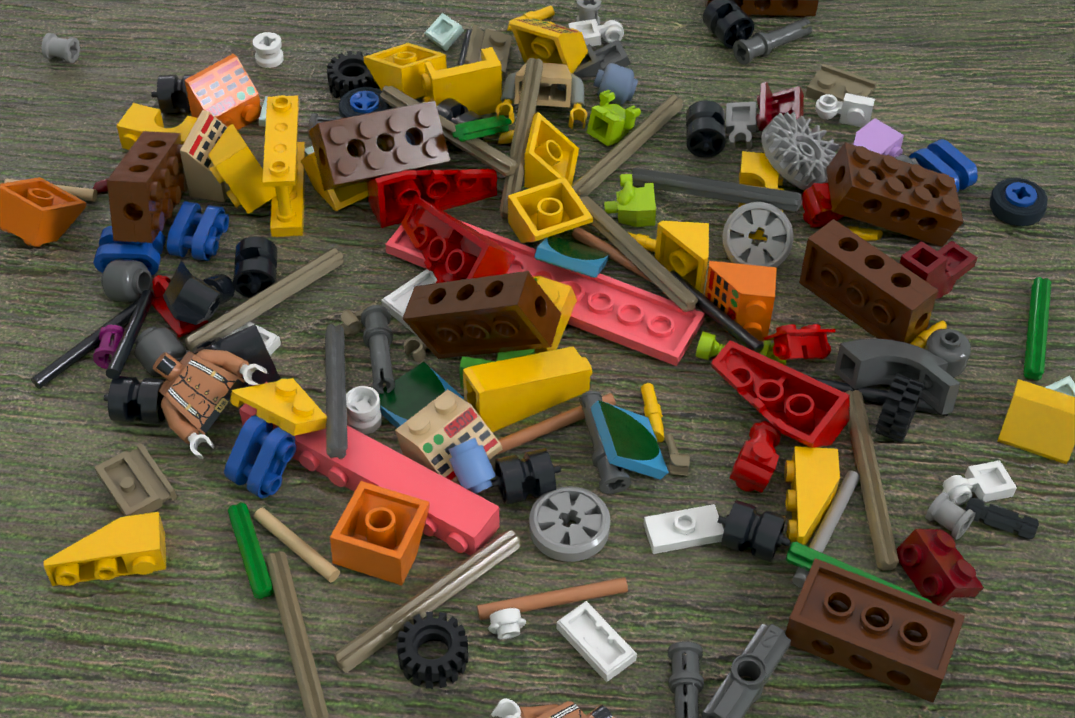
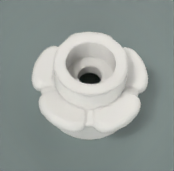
(506, 623)

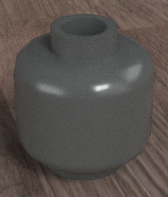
(125, 280)
(153, 344)
(951, 347)

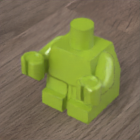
(610, 121)
(633, 204)

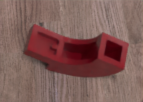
(939, 267)

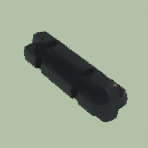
(1003, 518)

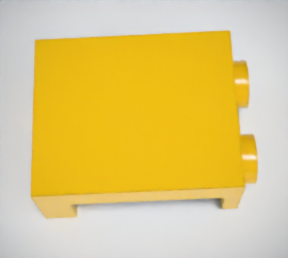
(472, 85)

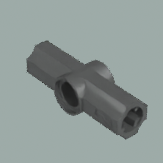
(758, 662)

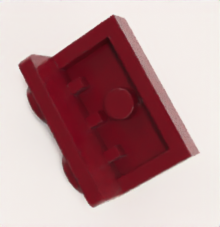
(773, 104)
(937, 566)

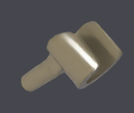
(351, 321)
(416, 344)
(677, 462)

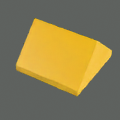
(548, 154)
(684, 250)
(1040, 422)

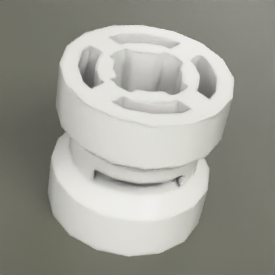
(363, 409)

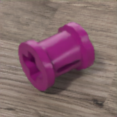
(107, 346)

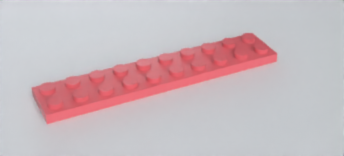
(602, 304)

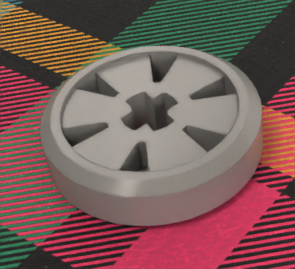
(749, 219)
(573, 542)

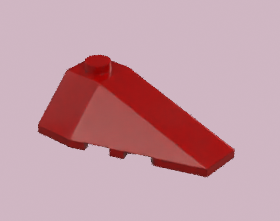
(445, 189)
(452, 247)
(785, 397)

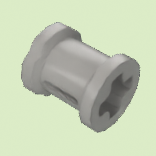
(588, 10)
(59, 47)
(950, 515)

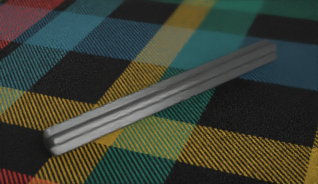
(716, 189)
(335, 392)

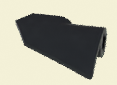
(196, 299)
(248, 346)

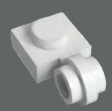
(593, 33)
(854, 109)
(986, 480)

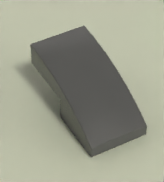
(601, 58)

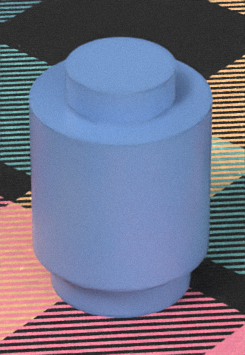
(472, 466)

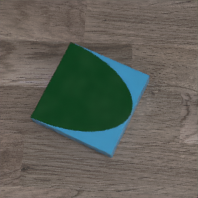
(572, 256)
(412, 394)
(628, 440)

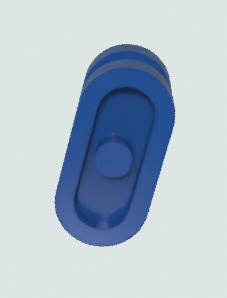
(946, 159)
(197, 231)
(143, 252)
(260, 457)

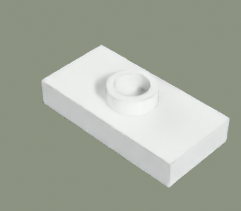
(683, 529)
(596, 641)

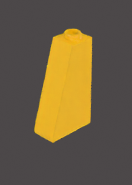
(525, 385)

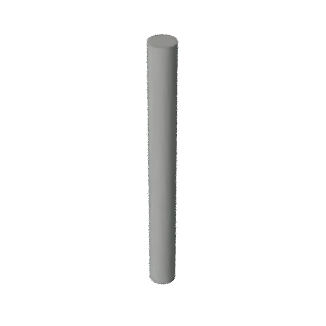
(830, 520)

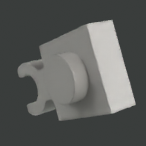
(741, 122)

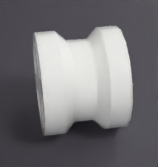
(268, 50)

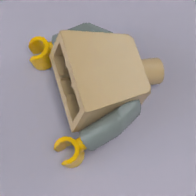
(556, 89)

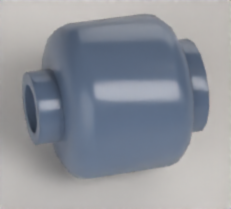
(618, 80)

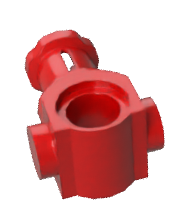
(818, 205)
(757, 458)

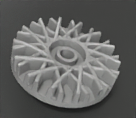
(798, 151)

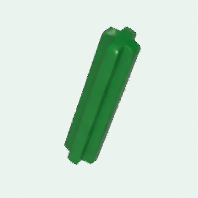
(250, 551)

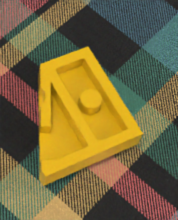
(283, 405)

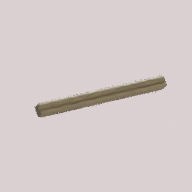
(522, 129)
(627, 146)
(476, 147)
(640, 257)
(266, 298)
(871, 484)
(426, 600)
(296, 636)

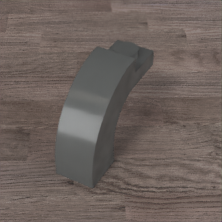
(880, 360)

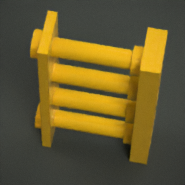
(283, 166)

